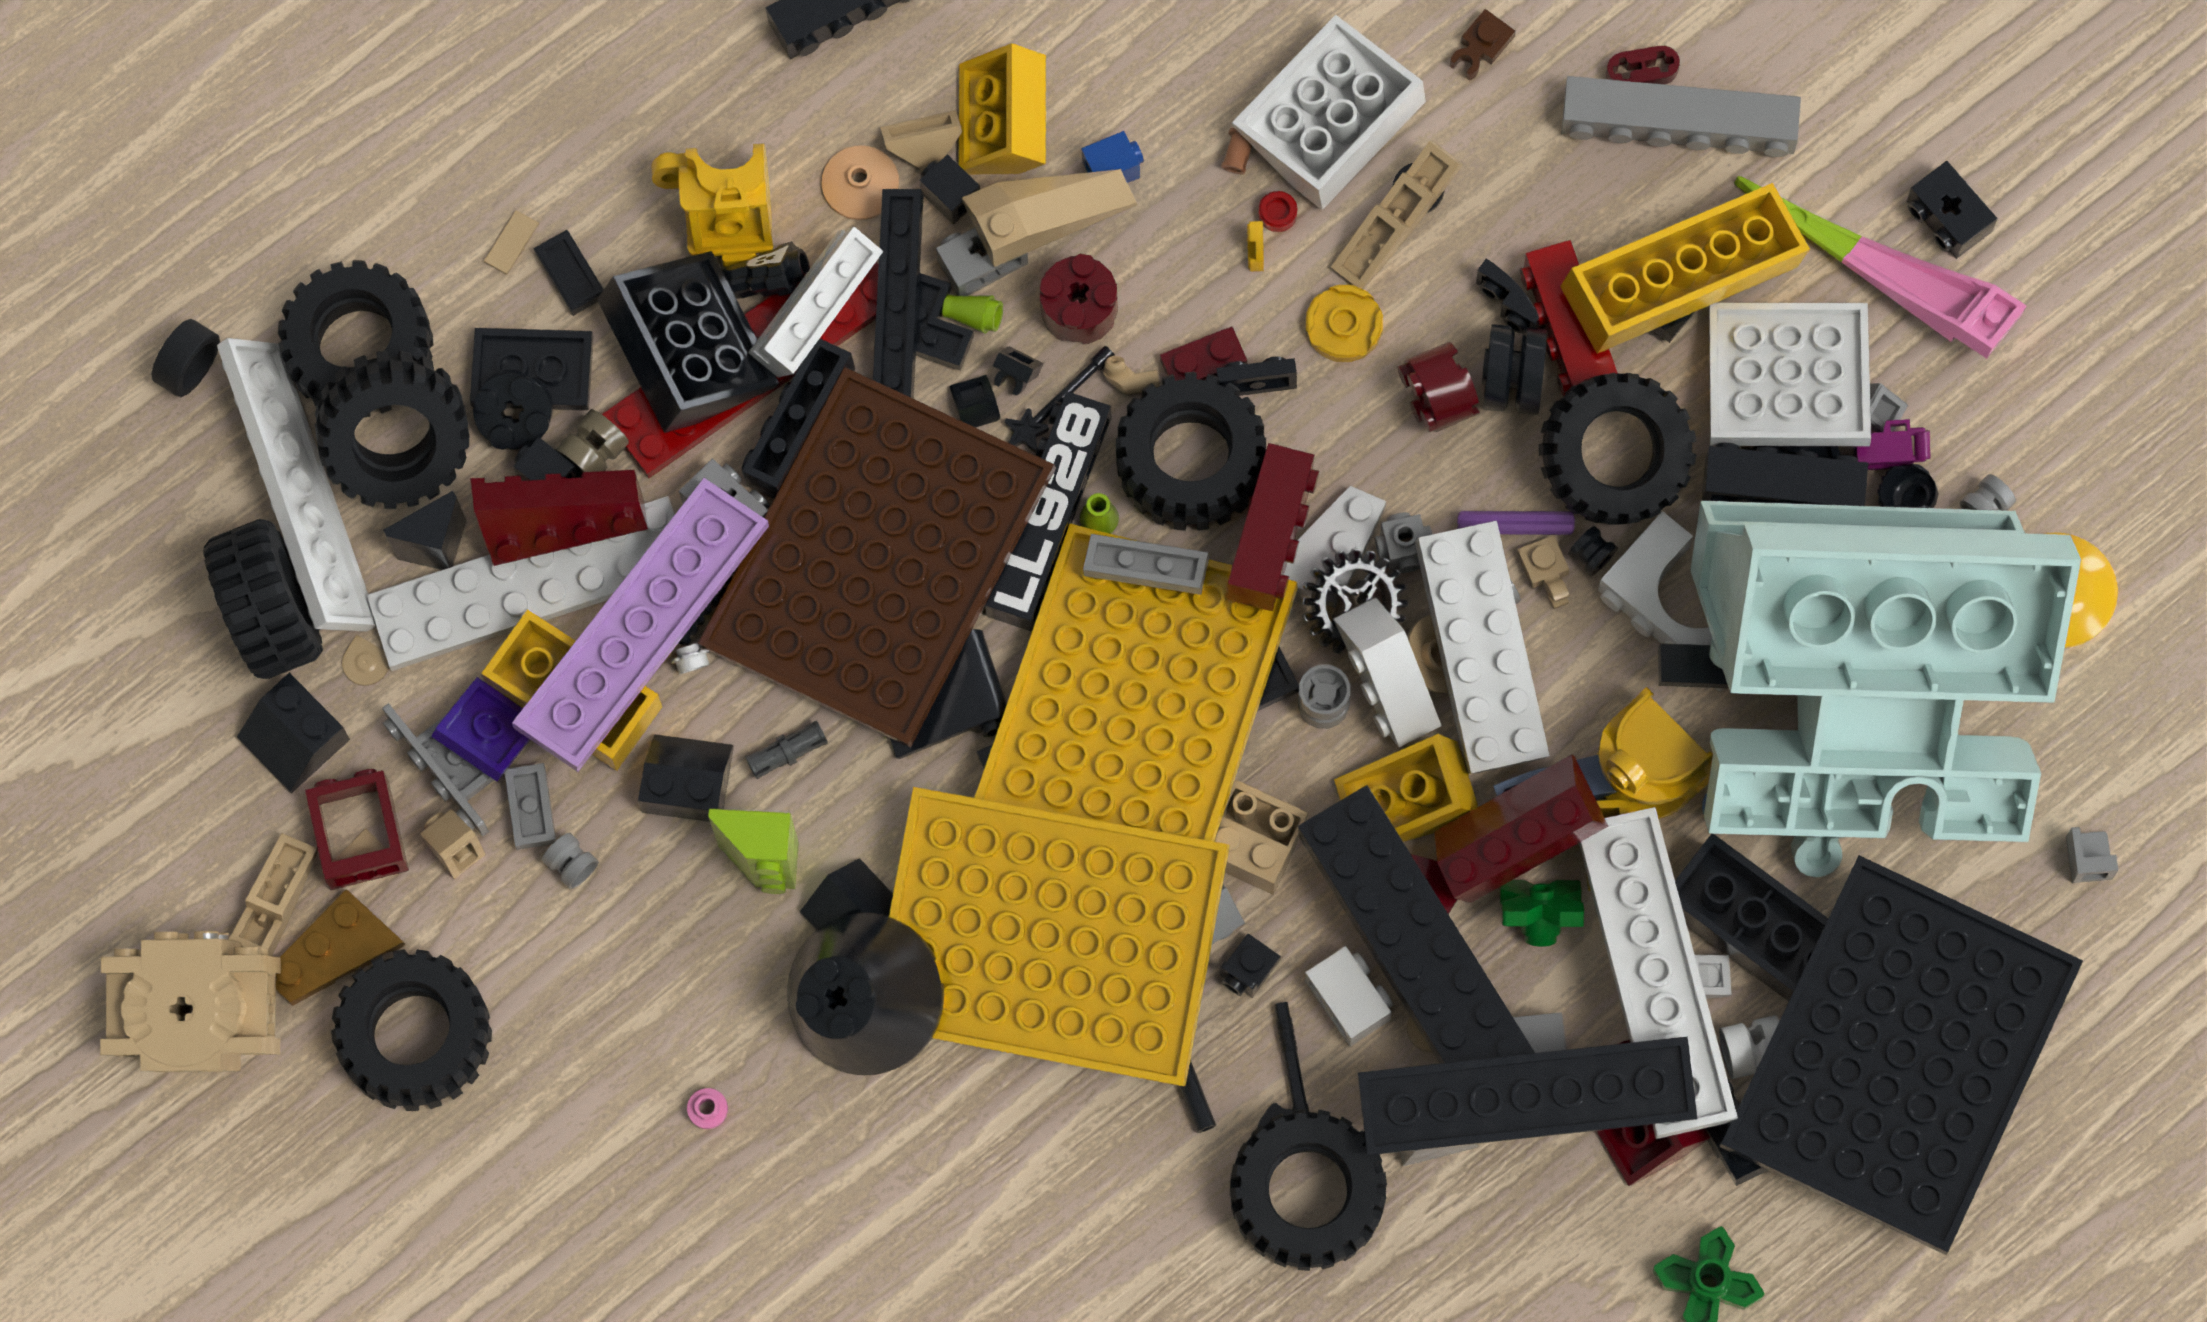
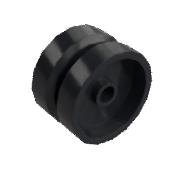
(1514, 369)

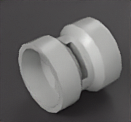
(1991, 495)
(570, 860)

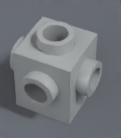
(1401, 554)

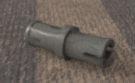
(786, 749)

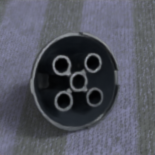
(865, 994)

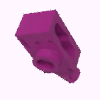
(1895, 447)

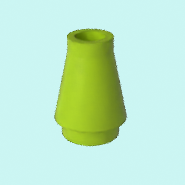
(977, 312)
(1102, 521)

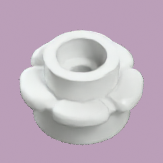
(690, 658)

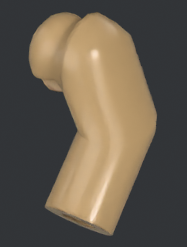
(1127, 380)

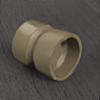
(603, 433)

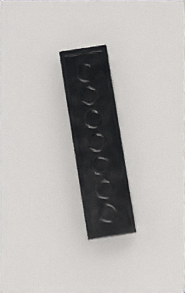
(1527, 1096)

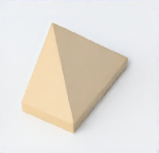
(923, 138)

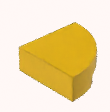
(1255, 246)

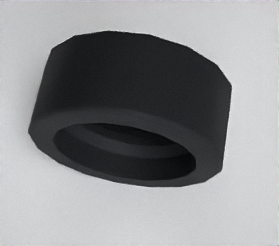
(185, 358)

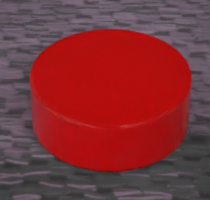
(1278, 211)

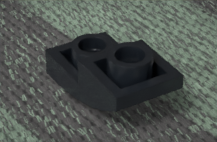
(1516, 306)

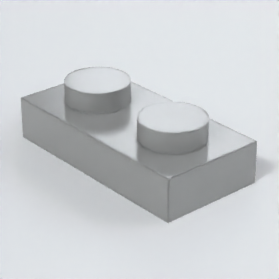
(530, 806)

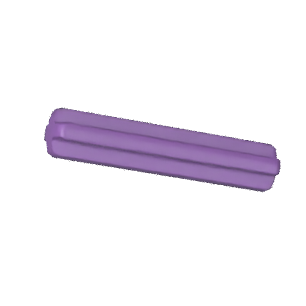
(1522, 521)

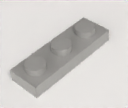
(1146, 564)

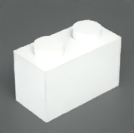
(1349, 995)

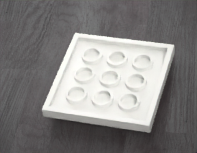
(1789, 374)

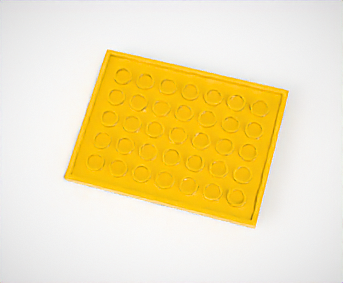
(1133, 699)
(1061, 931)

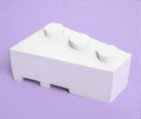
(1388, 672)

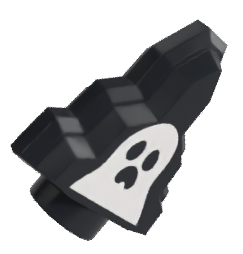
(769, 272)

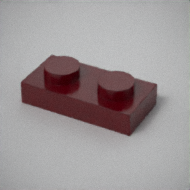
(1204, 355)

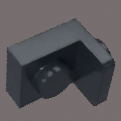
(1248, 966)

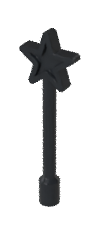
(1031, 427)

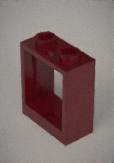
(364, 866)

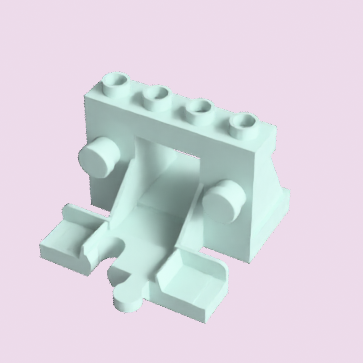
(1882, 638)

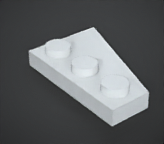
(1342, 526)

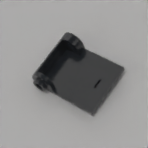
(966, 701)

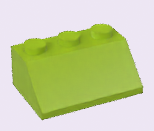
(759, 845)

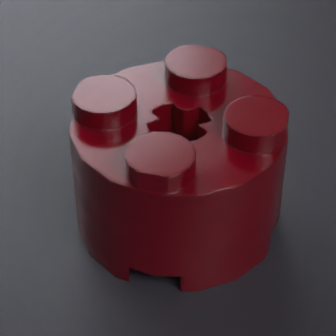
(1080, 278)
(1440, 388)

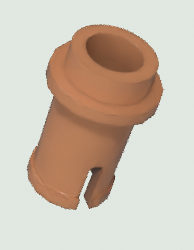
(1237, 153)

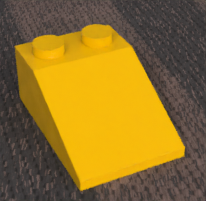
(1417, 786)

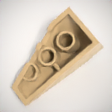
(1037, 211)

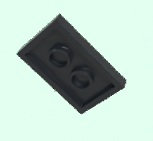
(553, 356)

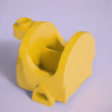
(723, 207)
(1651, 758)

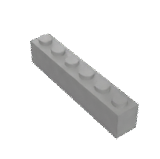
(1681, 116)

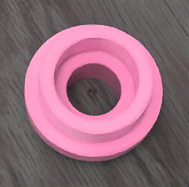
(711, 1120)

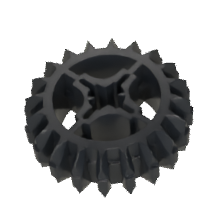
(1365, 587)

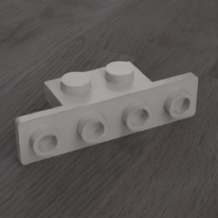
(453, 774)

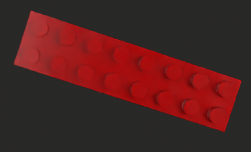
(656, 450)

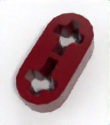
(1640, 60)

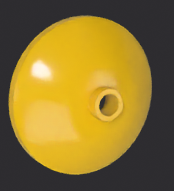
(2094, 594)

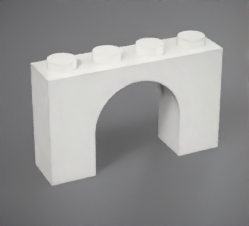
(1635, 578)

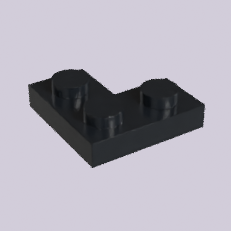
(936, 338)

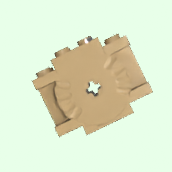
(156, 986)

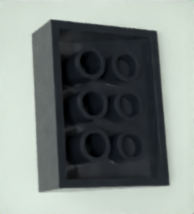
(685, 339)

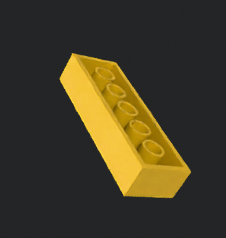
(1684, 268)

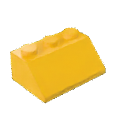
(1003, 111)

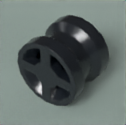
(1592, 550)

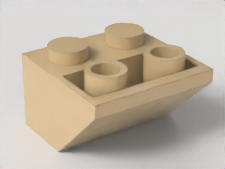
(1260, 835)

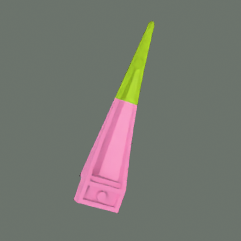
(1941, 298)

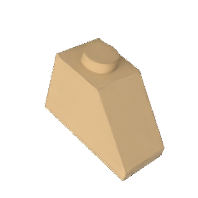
(452, 842)

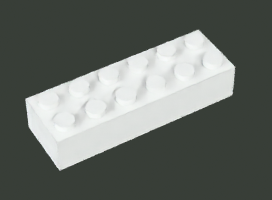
(1481, 647)

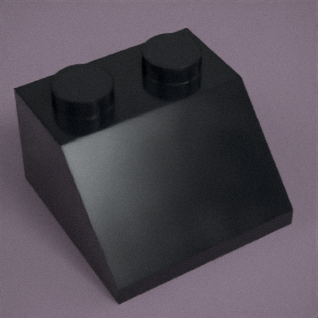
(292, 733)
(684, 777)

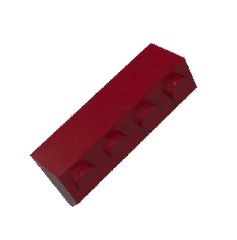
(1518, 830)

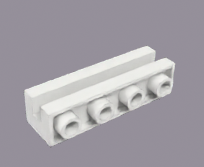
(815, 302)

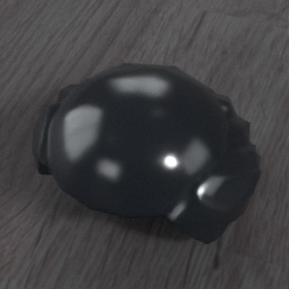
(1907, 487)

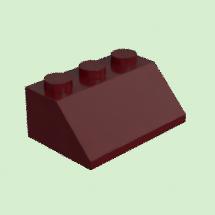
(1641, 1154)

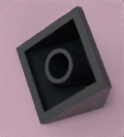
(429, 534)
(847, 892)

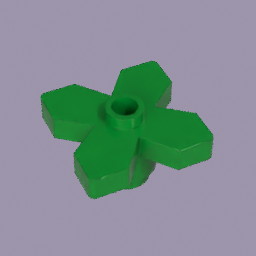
(1542, 908)
(1730, 1287)

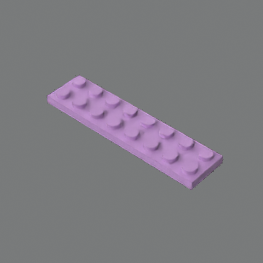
(640, 624)

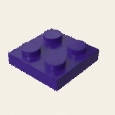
(482, 729)

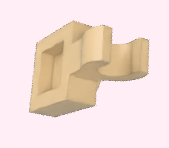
(1546, 566)

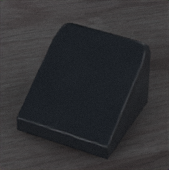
(975, 401)

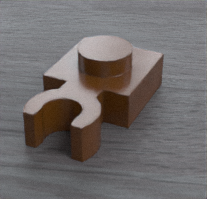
(1484, 40)

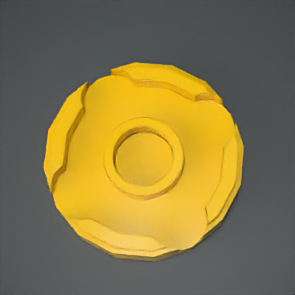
(1344, 323)

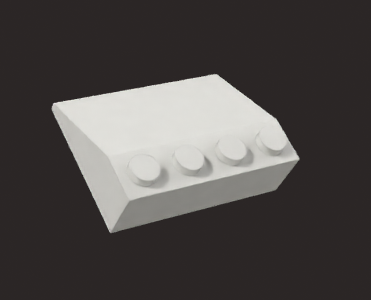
(1330, 111)

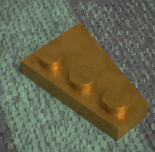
(332, 947)

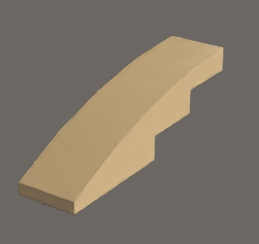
(1396, 215)
(275, 894)

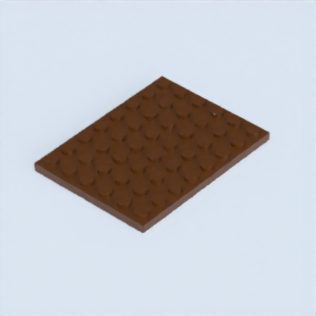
(877, 556)

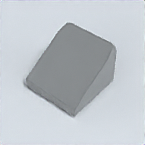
(1884, 407)

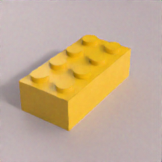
(530, 657)

